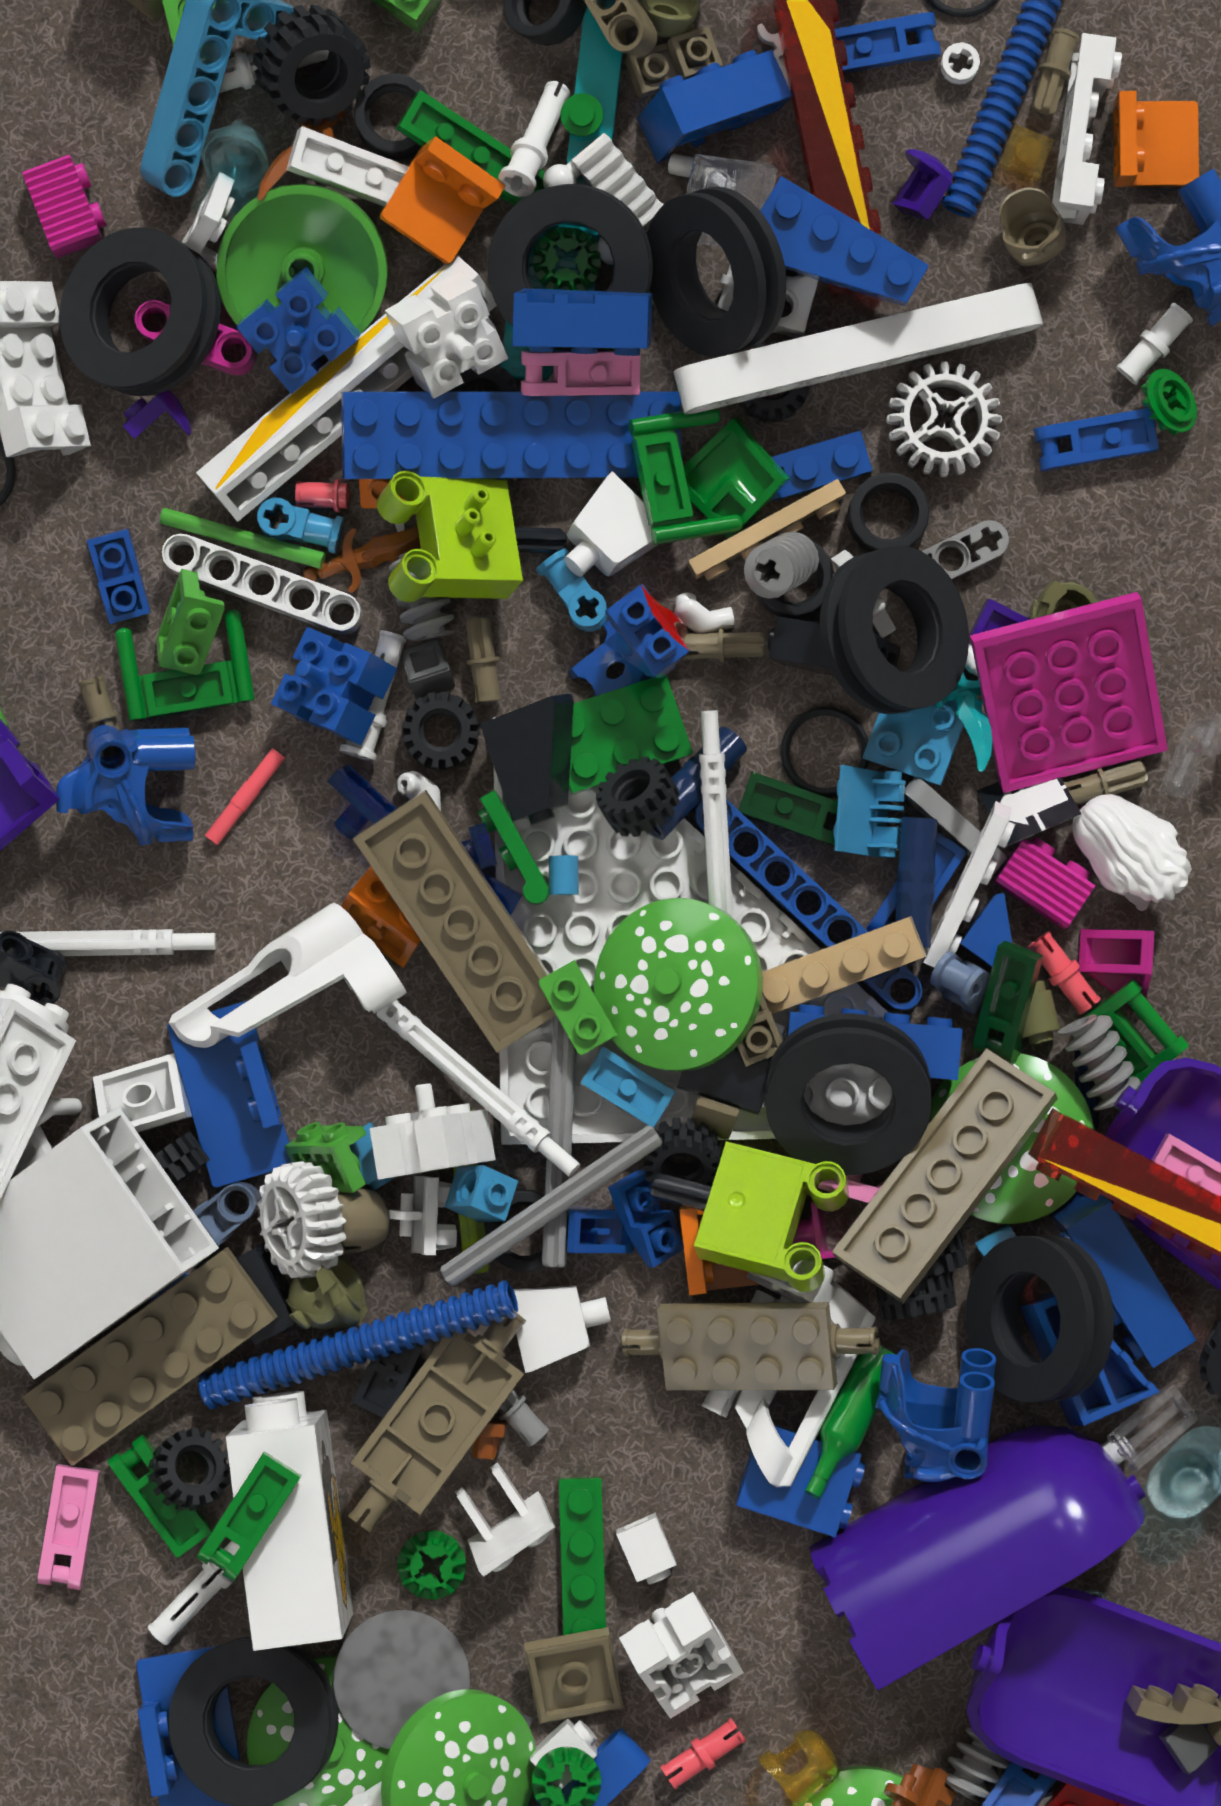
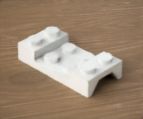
(1076, 181)
(31, 383)

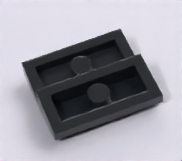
(731, 1081)

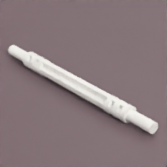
(715, 814)
(121, 942)
(476, 1085)

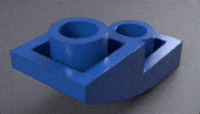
(119, 576)
(646, 1223)

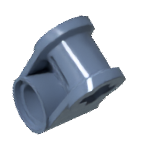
(960, 982)
(219, 1217)

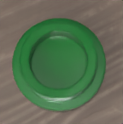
(581, 115)

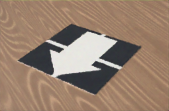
(1033, 807)

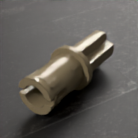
(1054, 71)
(725, 645)
(482, 660)
(99, 707)
(1107, 782)

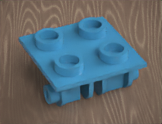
(916, 741)
(864, 812)

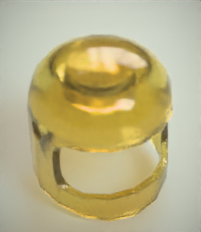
(814, 1777)

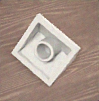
(146, 1093)

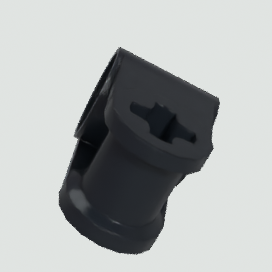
(28, 965)

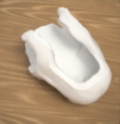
(1131, 850)

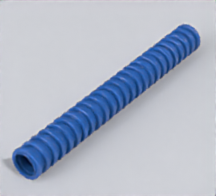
(1000, 106)
(357, 1345)

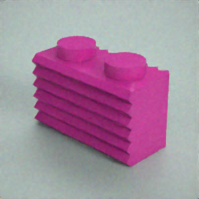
(63, 205)
(1045, 882)

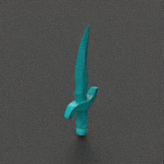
(974, 720)

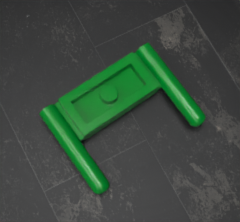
(664, 478)
(182, 692)

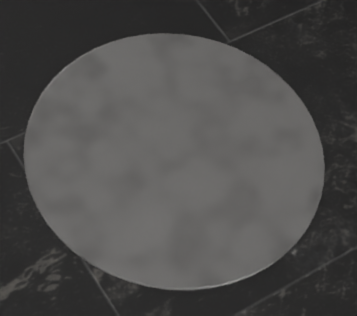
(394, 1669)

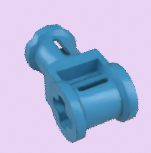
(301, 525)
(573, 591)

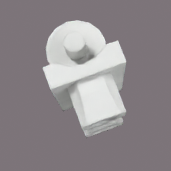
(419, 1216)

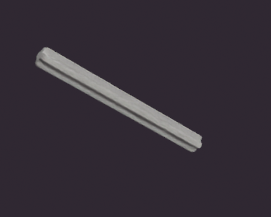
(561, 1126)
(551, 1205)

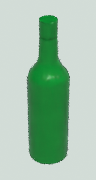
(848, 1418)

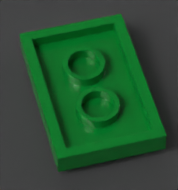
(625, 726)

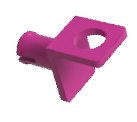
(814, 1232)

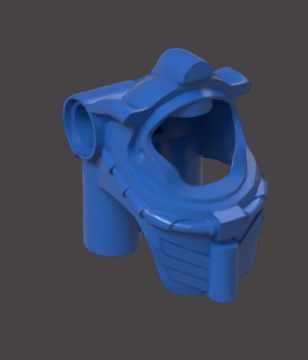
(1190, 264)
(118, 780)
(949, 1422)

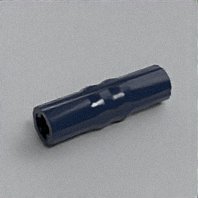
(689, 780)
(917, 874)

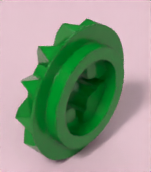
(568, 240)
(1178, 398)
(433, 1544)
(551, 1768)

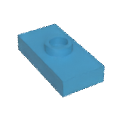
(628, 1087)

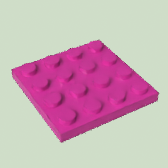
(1069, 692)

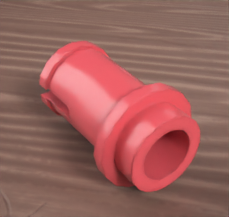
(323, 495)

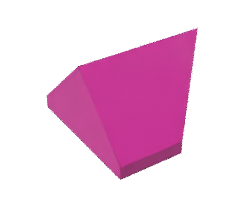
(1117, 957)

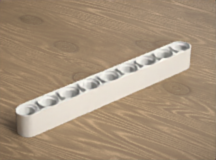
(857, 348)

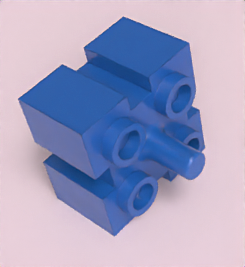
(298, 330)
(334, 686)

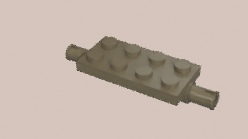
(749, 1345)
(436, 1420)

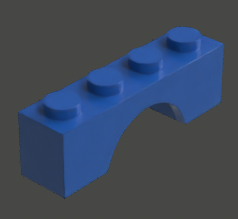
(936, 1039)

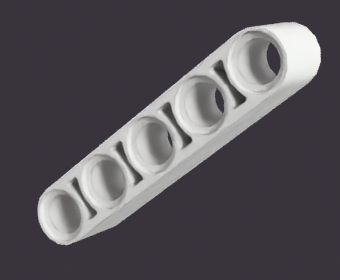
(281, 595)

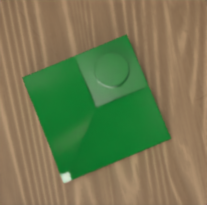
(733, 475)

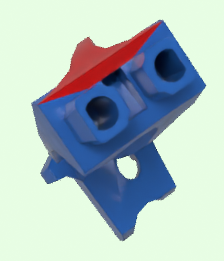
(640, 637)

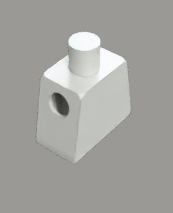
(609, 530)
(555, 1323)

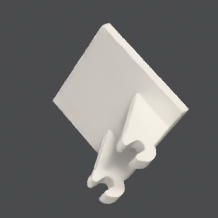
(528, 1526)

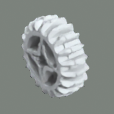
(934, 403)
(301, 1219)

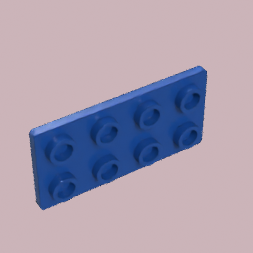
(233, 1105)
(157, 1682)

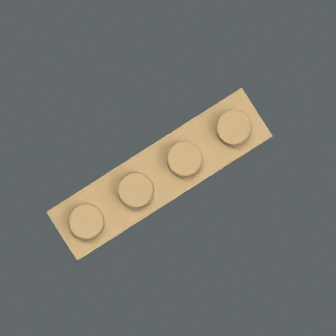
(820, 502)
(842, 965)

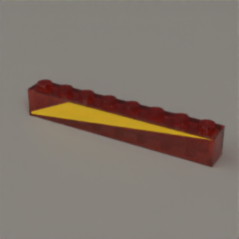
(823, 110)
(1130, 1181)

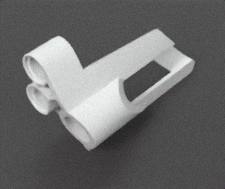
(316, 957)
(773, 1456)

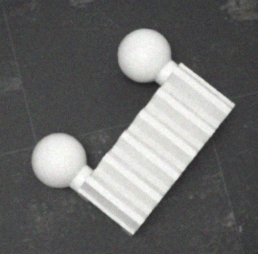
(608, 170)

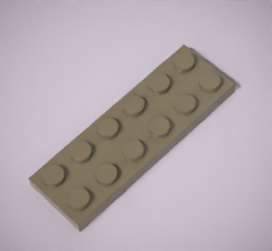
(458, 919)
(944, 1175)
(150, 1356)

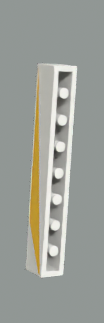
(311, 415)

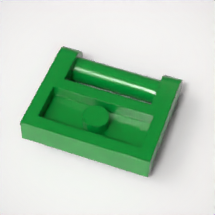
(1138, 1050)

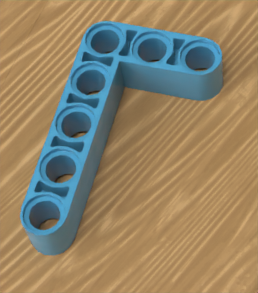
(204, 73)

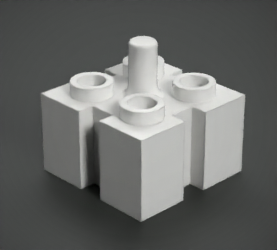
(446, 334)
(431, 1138)
(680, 1654)

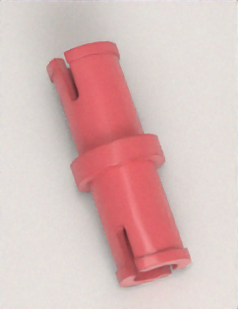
(1064, 973)
(703, 1753)

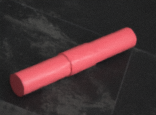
(245, 796)

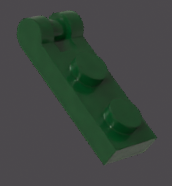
(788, 807)
(1007, 1001)

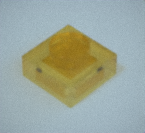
(1026, 153)

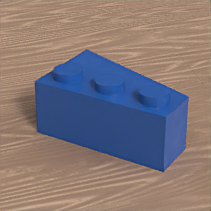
(713, 102)
(582, 320)
(1116, 1386)

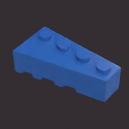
(838, 249)
(1137, 1295)

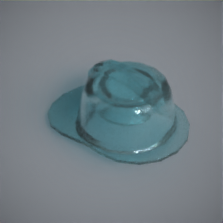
(239, 154)
(1188, 1474)

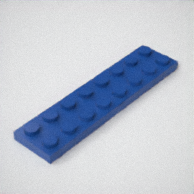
(494, 434)

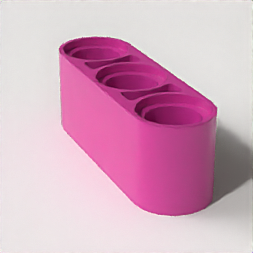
(224, 338)

